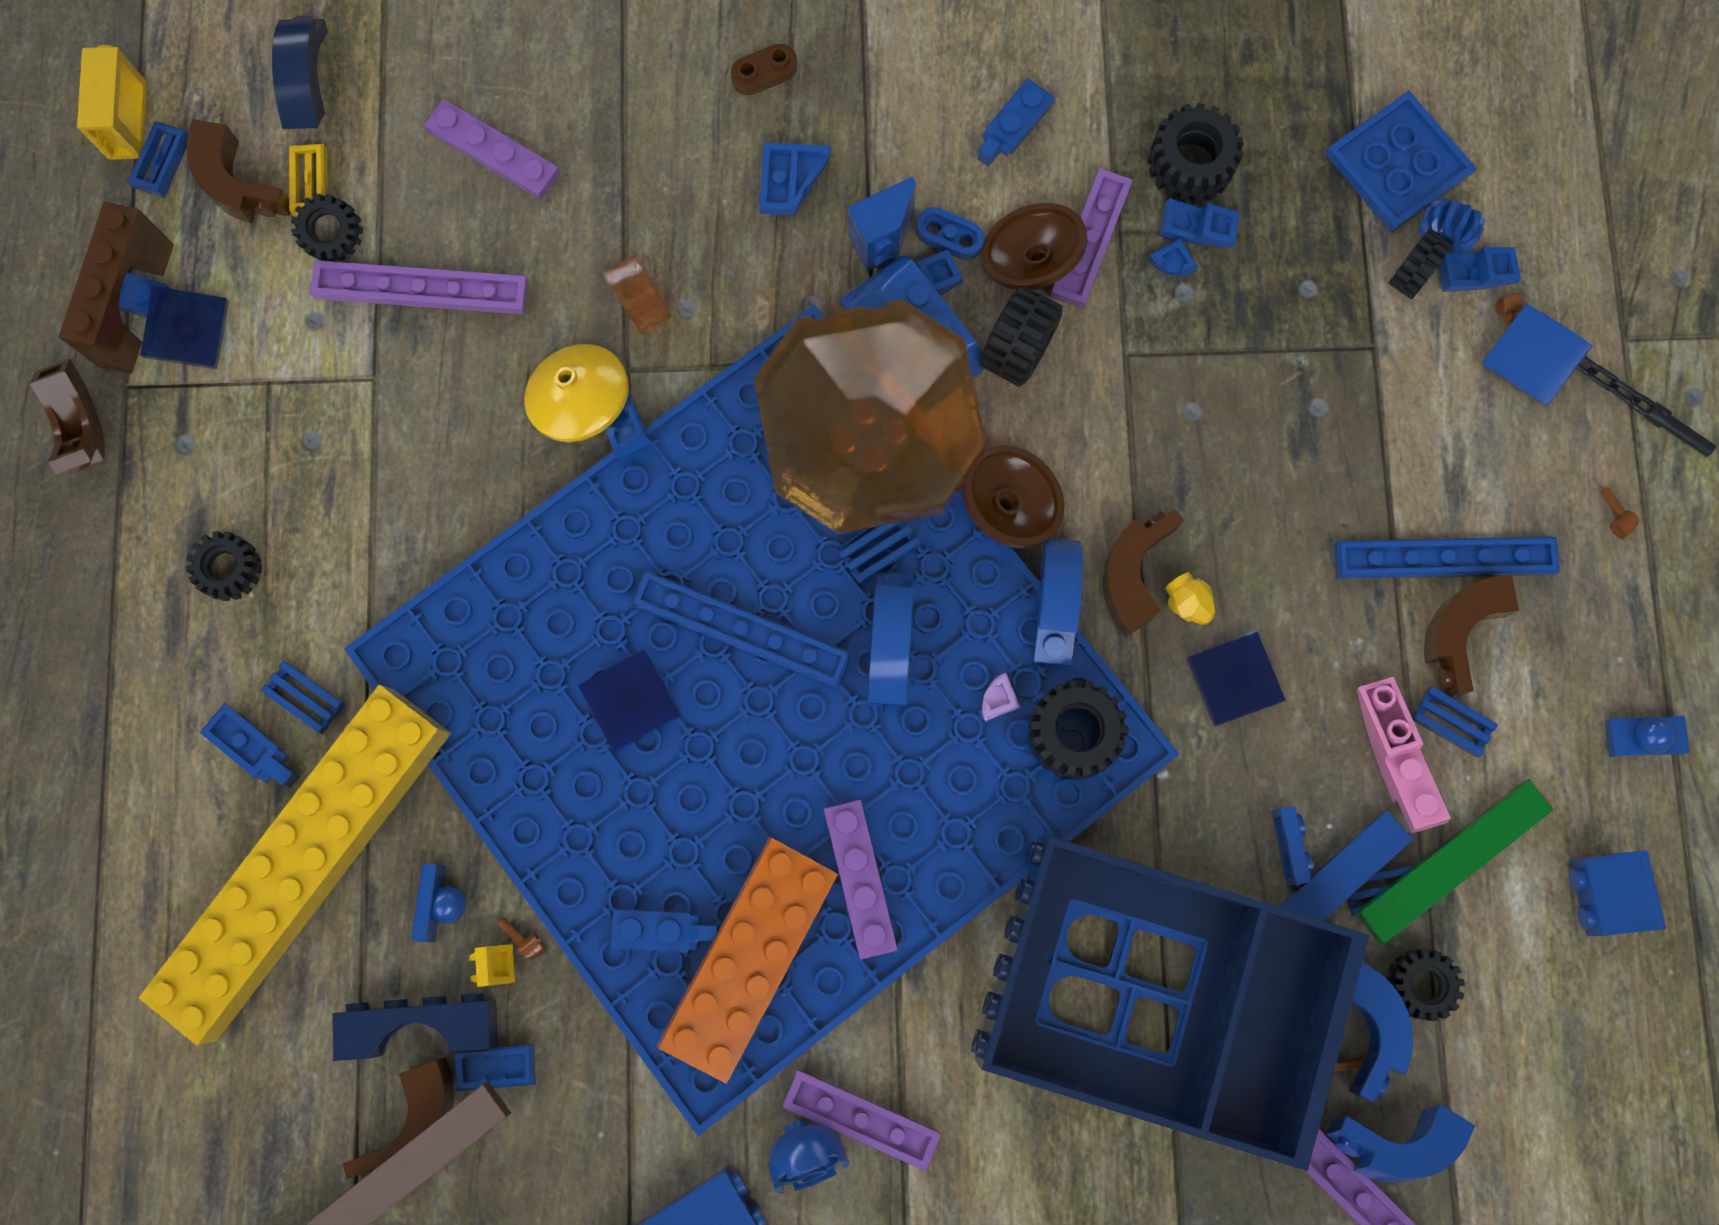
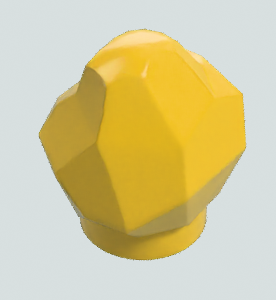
(1191, 599)

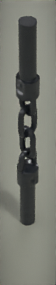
(1655, 414)

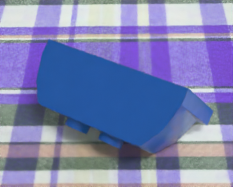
(906, 281)

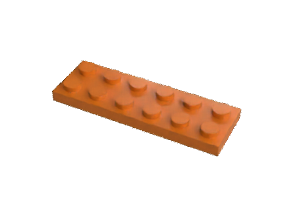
(747, 960)

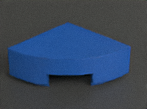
(1174, 260)

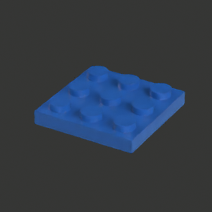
(1400, 161)

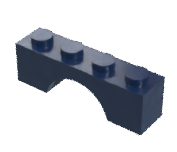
(367, 1031)

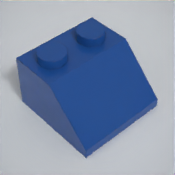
(881, 224)
(1616, 894)

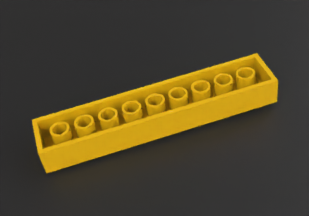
(294, 866)

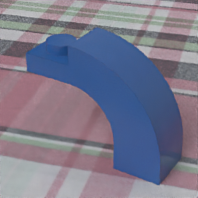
(1059, 600)
(891, 638)
(1388, 1033)
(1430, 1149)

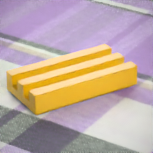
(294, 173)

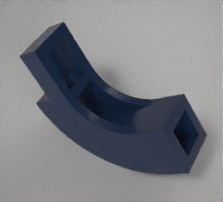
(295, 71)

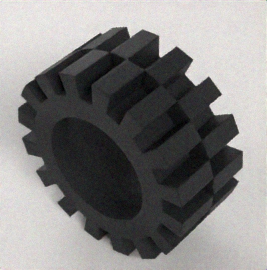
(306, 222)
(1420, 264)
(209, 551)
(1447, 978)

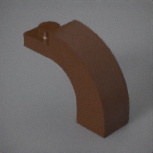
(211, 160)
(72, 417)
(1122, 582)
(1452, 623)
(428, 1098)

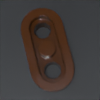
(765, 70)

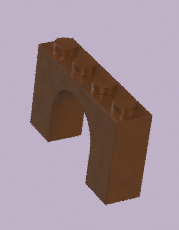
(93, 320)

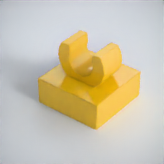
(493, 965)

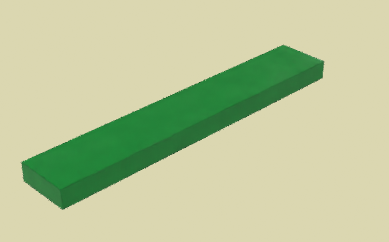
(1454, 861)

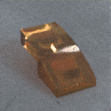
(637, 294)

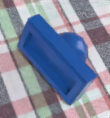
(1647, 736)
(435, 903)

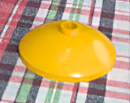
(584, 403)

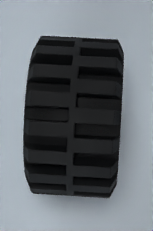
(1206, 130)
(1021, 336)
(1091, 701)

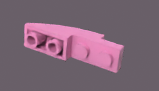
(1399, 755)

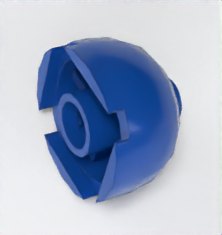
(805, 1156)

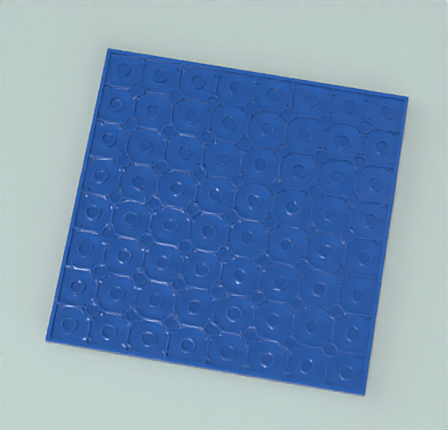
(756, 745)

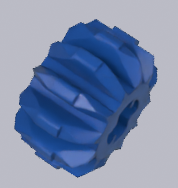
(1454, 223)

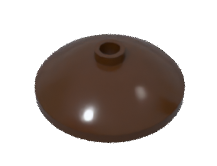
(1034, 246)
(1023, 487)

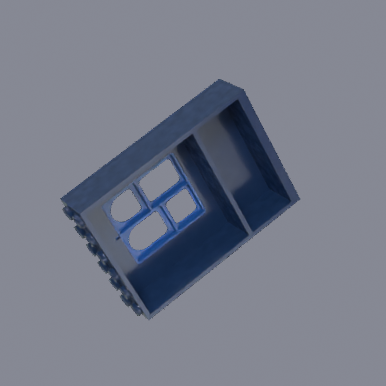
(1251, 1025)

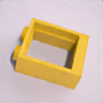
(112, 102)

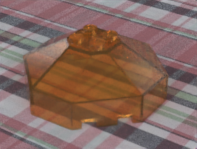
(870, 416)

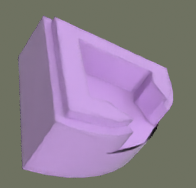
(999, 698)

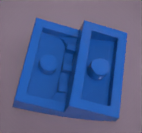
(1537, 354)

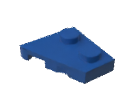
(789, 175)

